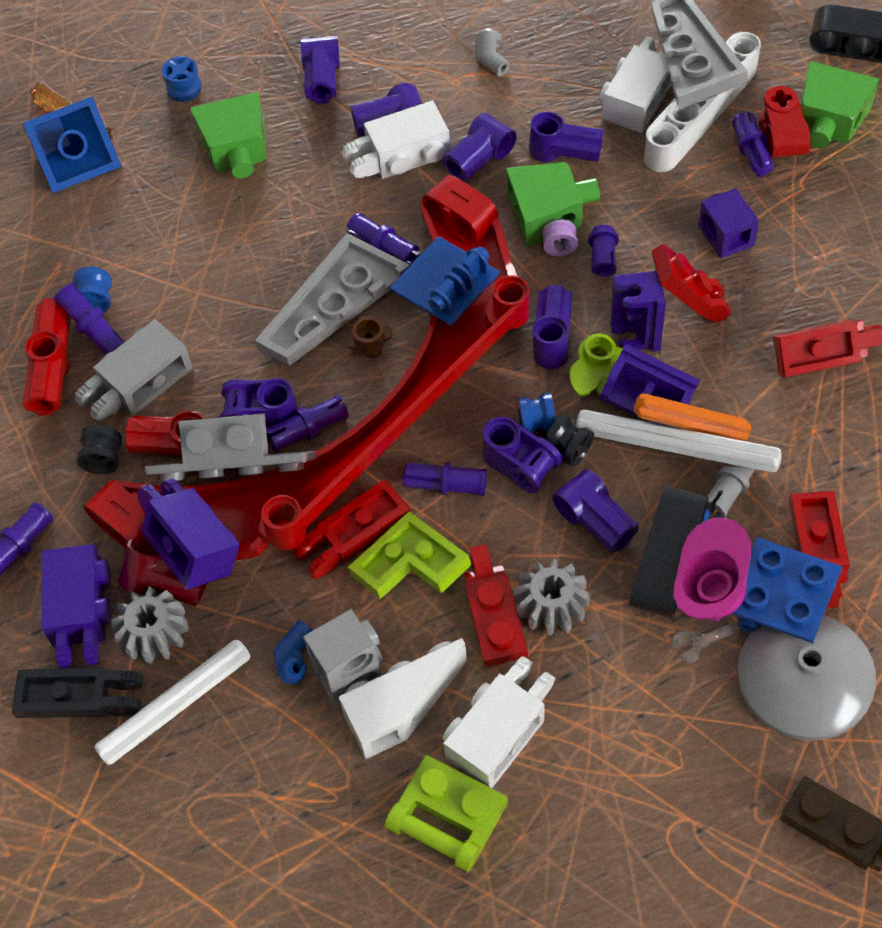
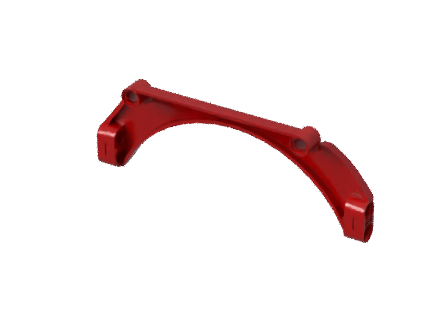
(263, 503)

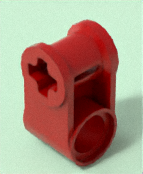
(784, 123)

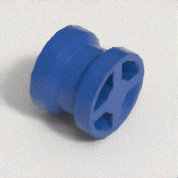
(181, 78)
(94, 286)
(536, 413)

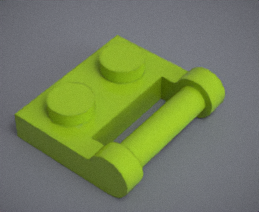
(454, 800)

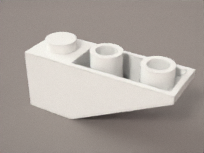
(393, 705)

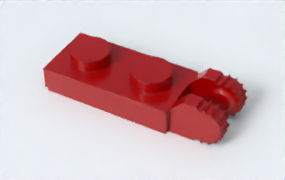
(690, 285)
(352, 528)

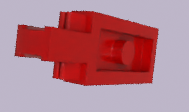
(824, 346)
(820, 532)
(493, 610)

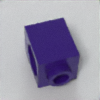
(728, 223)

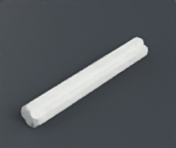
(172, 702)

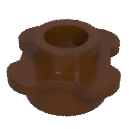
(365, 328)

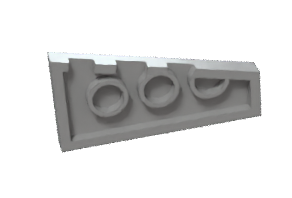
(694, 53)
(334, 294)

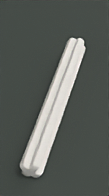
(681, 441)

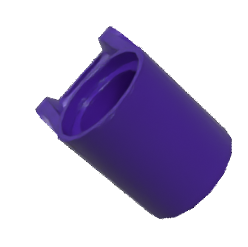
(259, 398)
(524, 459)

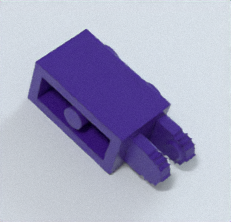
(187, 534)
(75, 601)

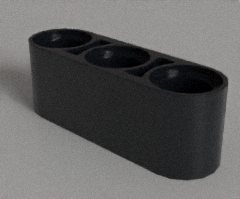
(847, 33)
(674, 520)

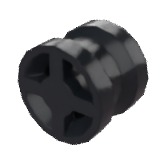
(570, 440)
(99, 449)

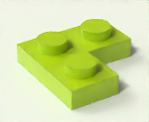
(408, 548)

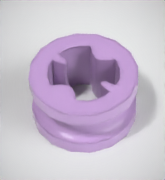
(559, 238)

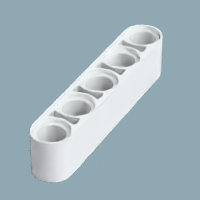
(679, 129)

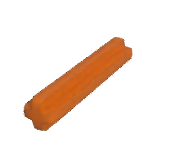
(691, 417)

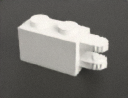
(637, 87)
(399, 142)
(497, 724)

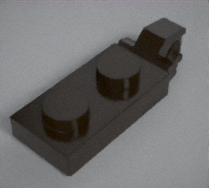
(835, 824)

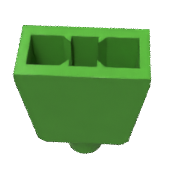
(835, 103)
(232, 133)
(546, 195)

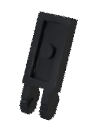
(74, 692)

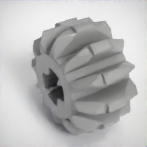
(555, 611)
(143, 640)

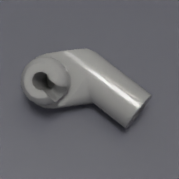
(486, 52)

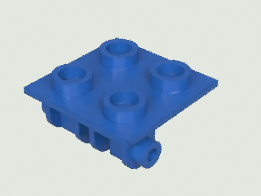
(446, 280)
(786, 590)

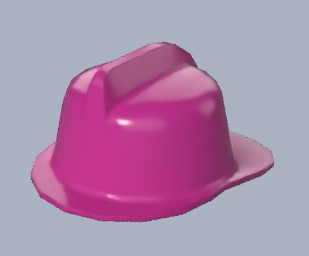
(713, 570)

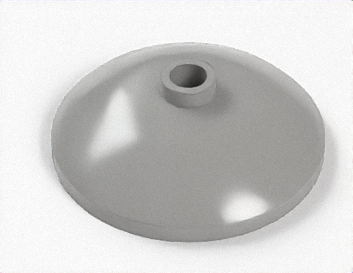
(805, 699)

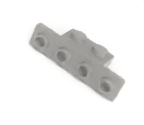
(227, 443)

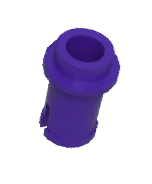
(603, 243)

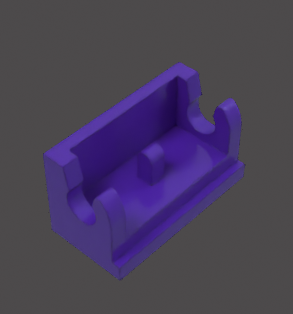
(638, 308)
(641, 373)

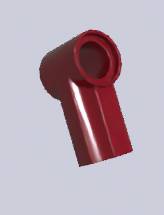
(146, 568)

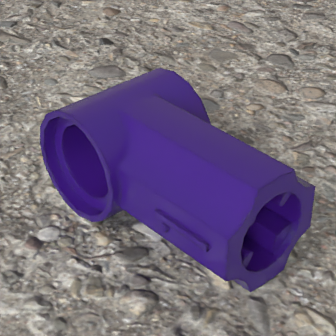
(320, 63)
(398, 99)
(553, 138)
(484, 141)
(552, 327)
(588, 503)

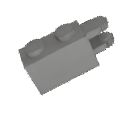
(135, 372)

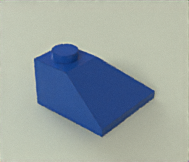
(71, 144)

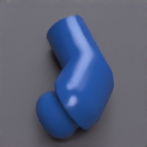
(288, 654)

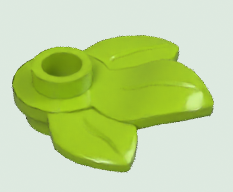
(591, 371)

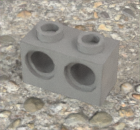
(344, 654)

